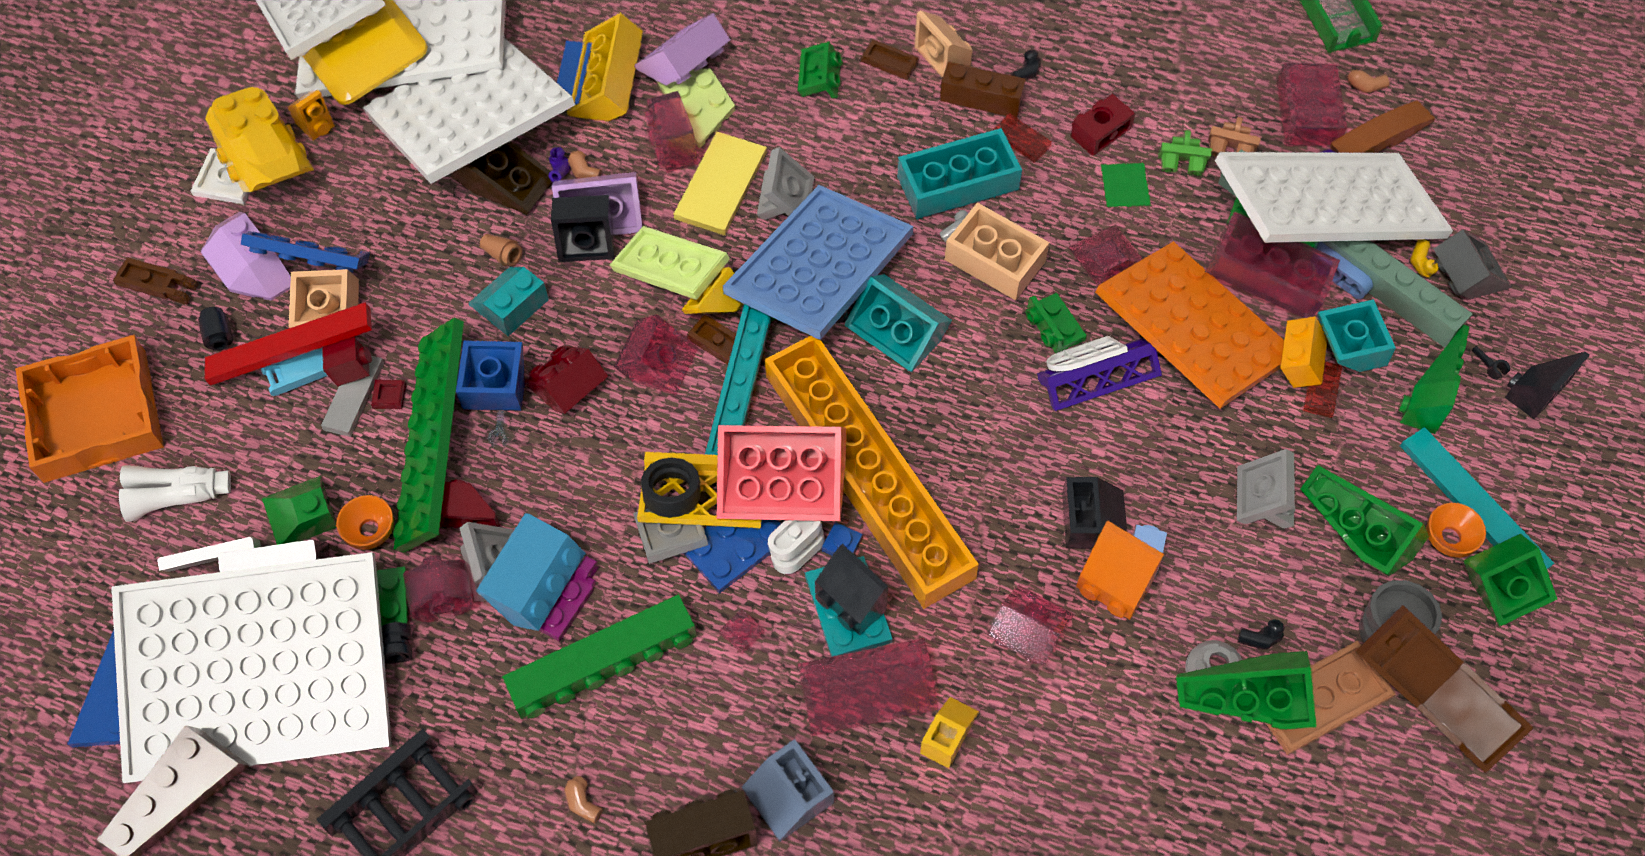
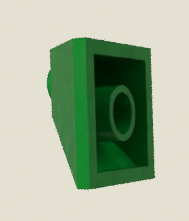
(299, 512)

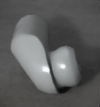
(959, 216)

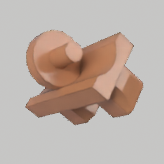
(1232, 136)

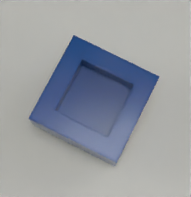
(841, 535)

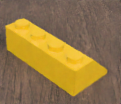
(609, 69)

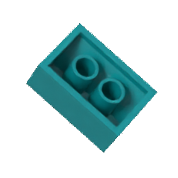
(897, 321)

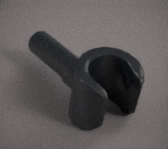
(1492, 365)

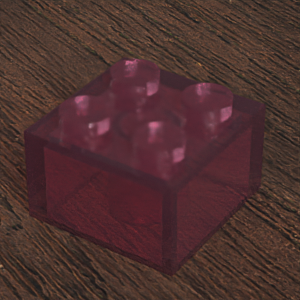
(670, 132)

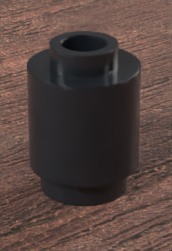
(215, 328)

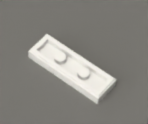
(205, 554)

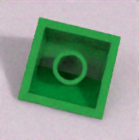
(1511, 579)

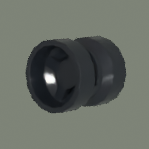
(396, 643)

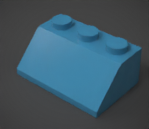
(530, 572)

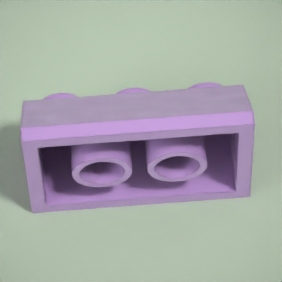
(685, 51)
(622, 193)

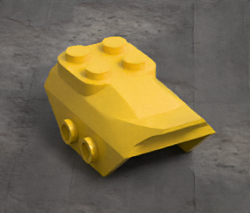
(254, 140)

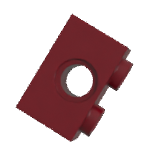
(1102, 124)

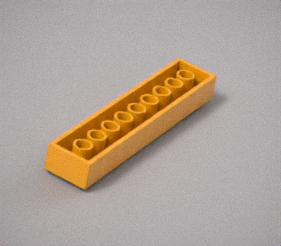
(876, 474)

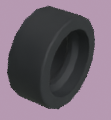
(665, 469)

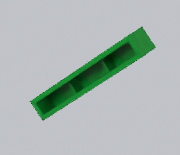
(599, 657)

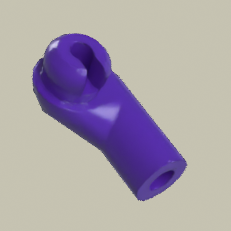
(559, 164)

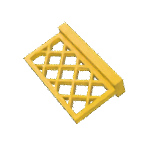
(707, 470)

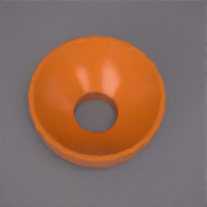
(357, 513)
(1463, 521)

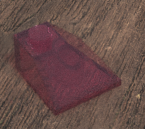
(1105, 254)

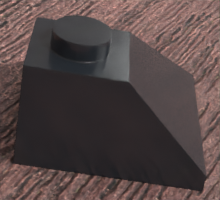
(1543, 383)

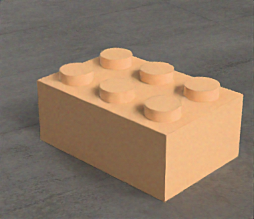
(996, 251)

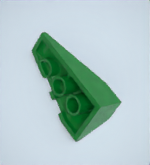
(1437, 388)
(1368, 525)
(1260, 689)

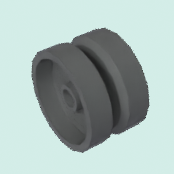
(1391, 597)

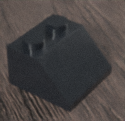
(582, 228)
(851, 591)

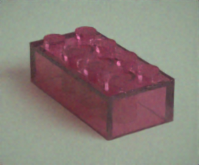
(1278, 272)

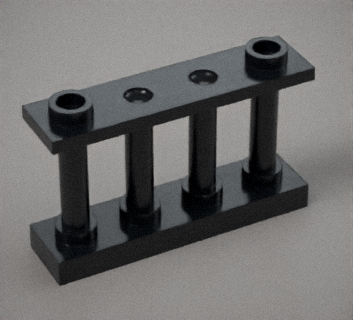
(393, 774)

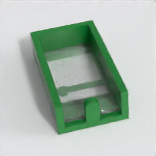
(1343, 22)

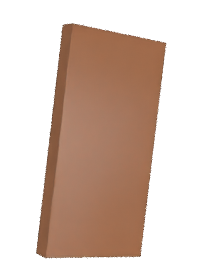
(1342, 691)

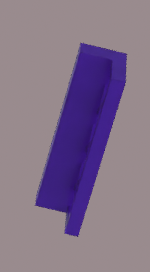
(1136, 350)

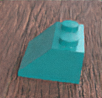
(511, 299)
(1358, 335)

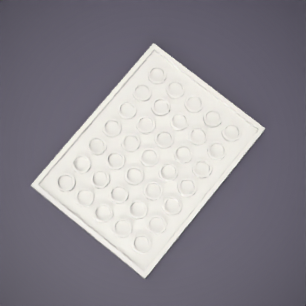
(256, 659)

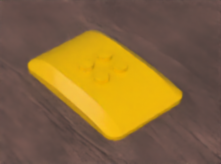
(366, 54)

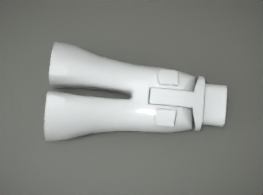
(157, 488)

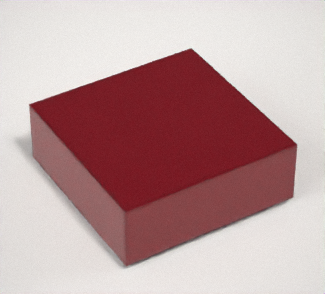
(388, 394)

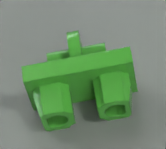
(1187, 150)

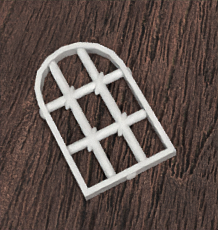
(1095, 354)

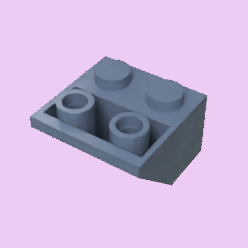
(788, 790)

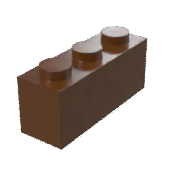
(982, 89)

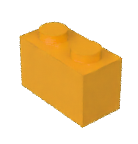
(1304, 352)

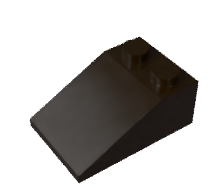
(506, 177)

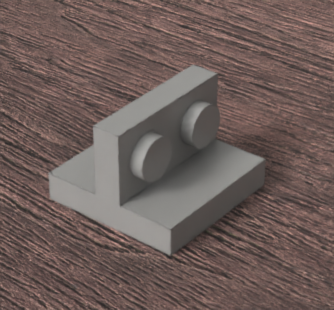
(783, 185)
(1267, 489)
(480, 550)

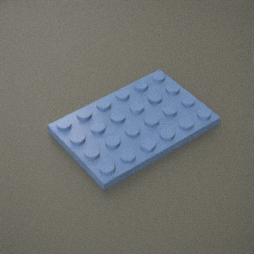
(818, 261)

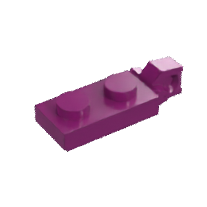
(571, 600)

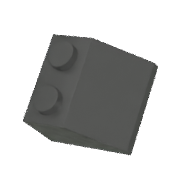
(1470, 266)

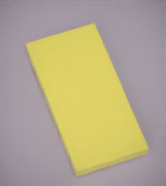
(720, 183)

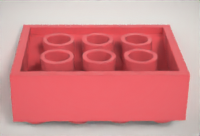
(780, 472)

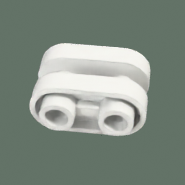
(795, 544)

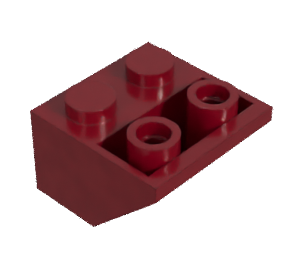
(566, 377)

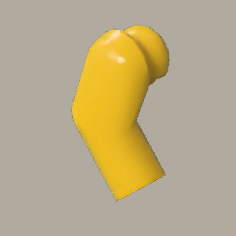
(1419, 260)

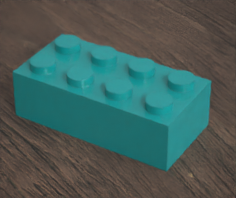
(959, 173)

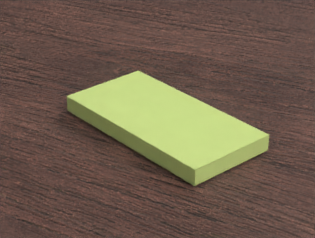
(670, 262)

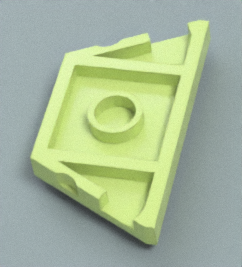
(704, 102)

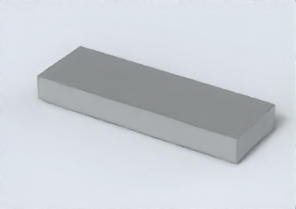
(350, 402)

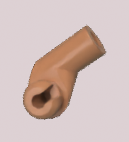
(1366, 83)
(580, 167)
(578, 802)

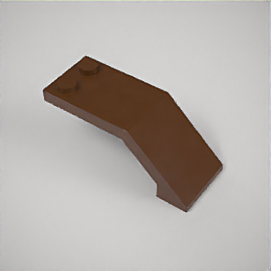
(1444, 689)

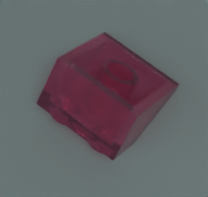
(656, 355)
(1029, 625)

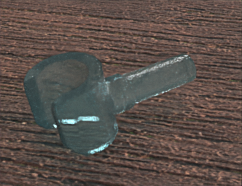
(499, 430)

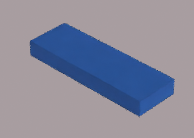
(570, 65)

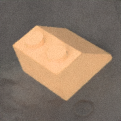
(940, 42)
(320, 294)

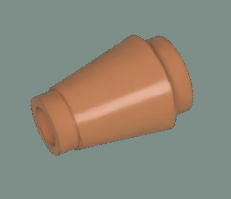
(501, 249)

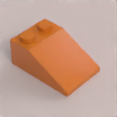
(1119, 571)

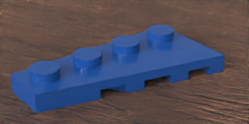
(261, 243)
(100, 714)

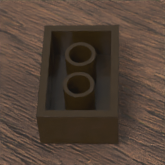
(704, 828)

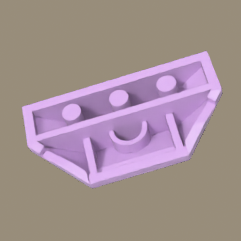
(238, 267)

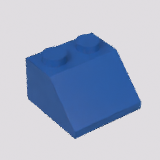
(491, 375)

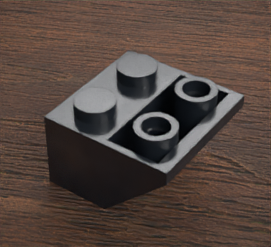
(1087, 508)

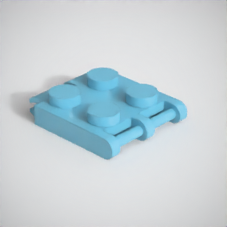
(295, 372)

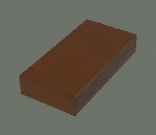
(889, 59)

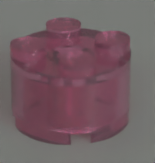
(438, 588)

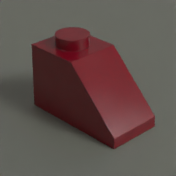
(346, 361)
(463, 505)

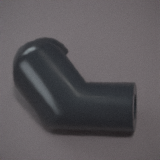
(1030, 66)
(1265, 637)

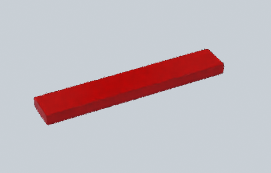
(288, 343)

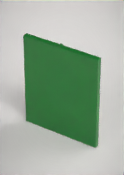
(1125, 185)

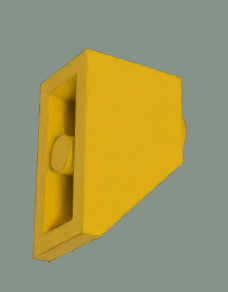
(713, 299)

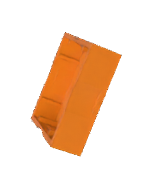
(88, 409)

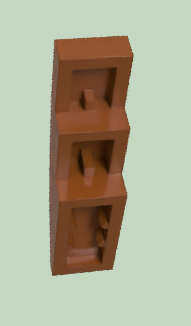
(1384, 130)

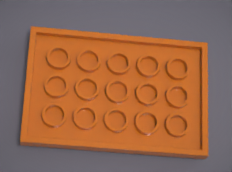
(1195, 323)

